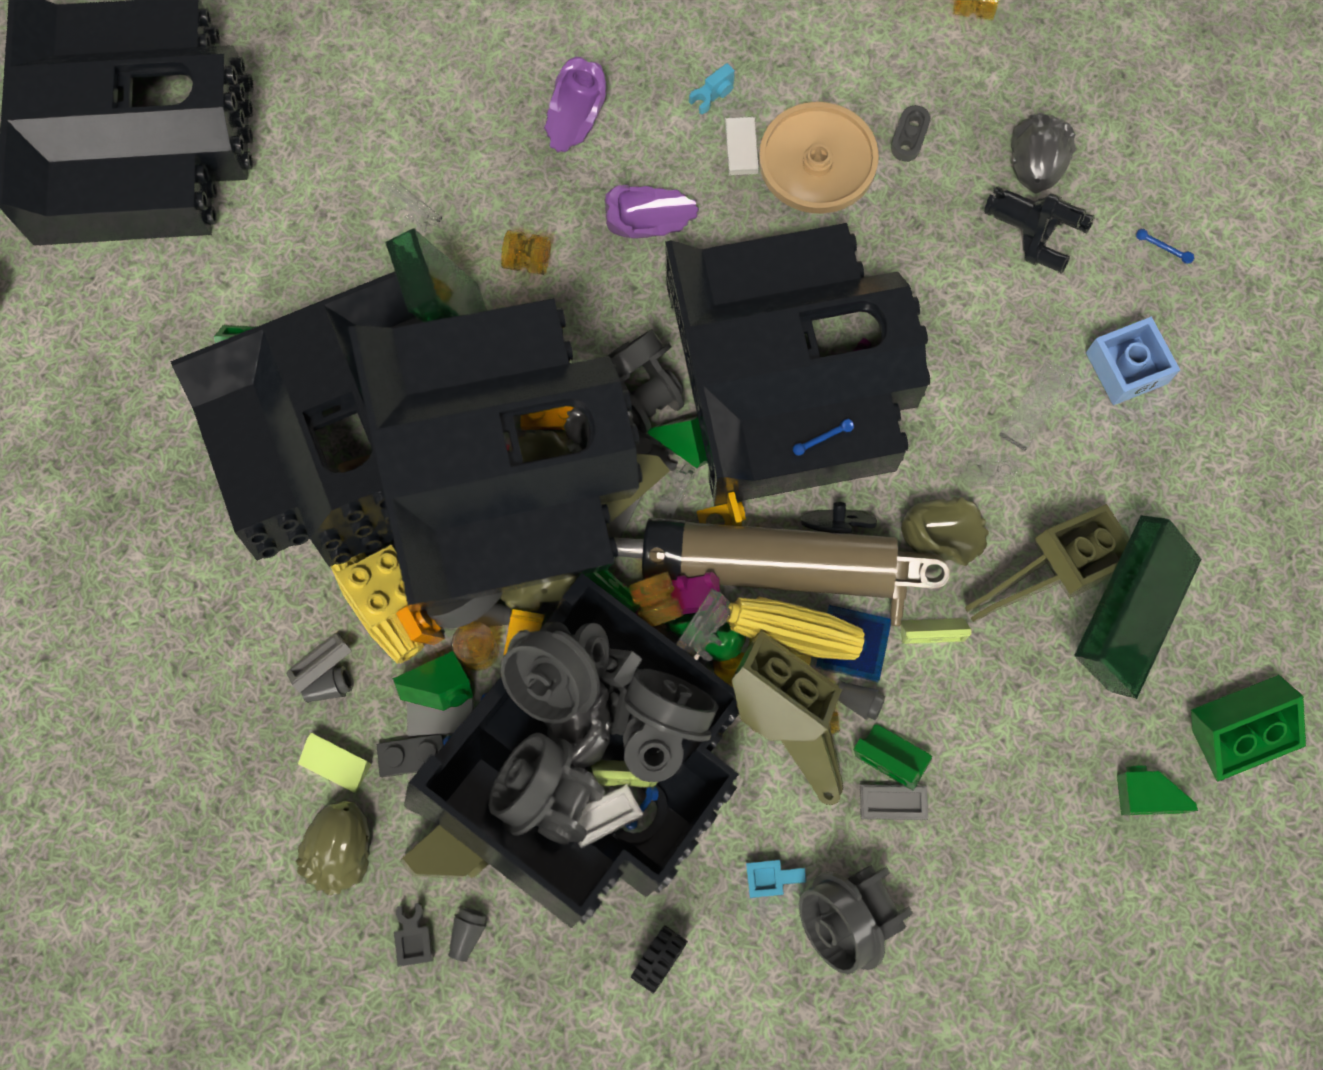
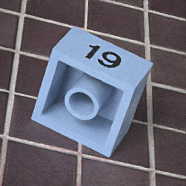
(1132, 361)

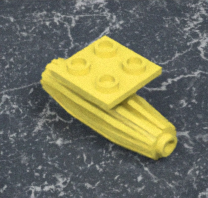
(375, 594)
(797, 628)

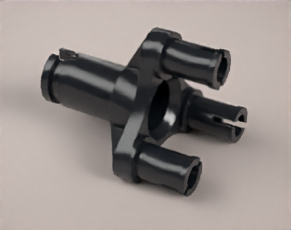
(1038, 223)

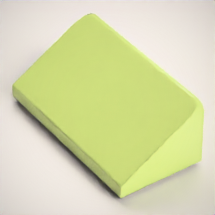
(934, 631)
(333, 763)
(616, 774)

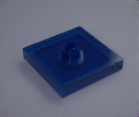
(871, 659)

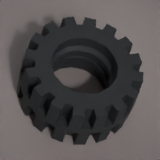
(659, 959)

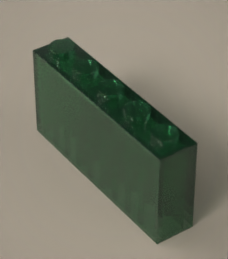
(430, 280)
(1138, 606)

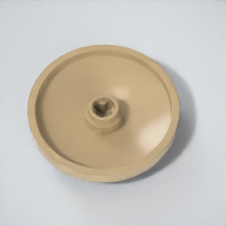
(818, 157)

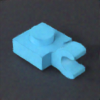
(716, 85)
(768, 879)

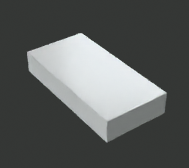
(741, 146)
(609, 814)

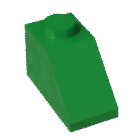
(435, 684)
(1151, 793)

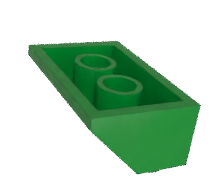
(1250, 727)

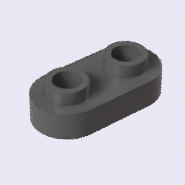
(909, 134)

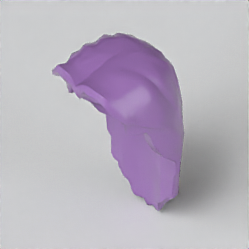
(575, 103)
(647, 211)

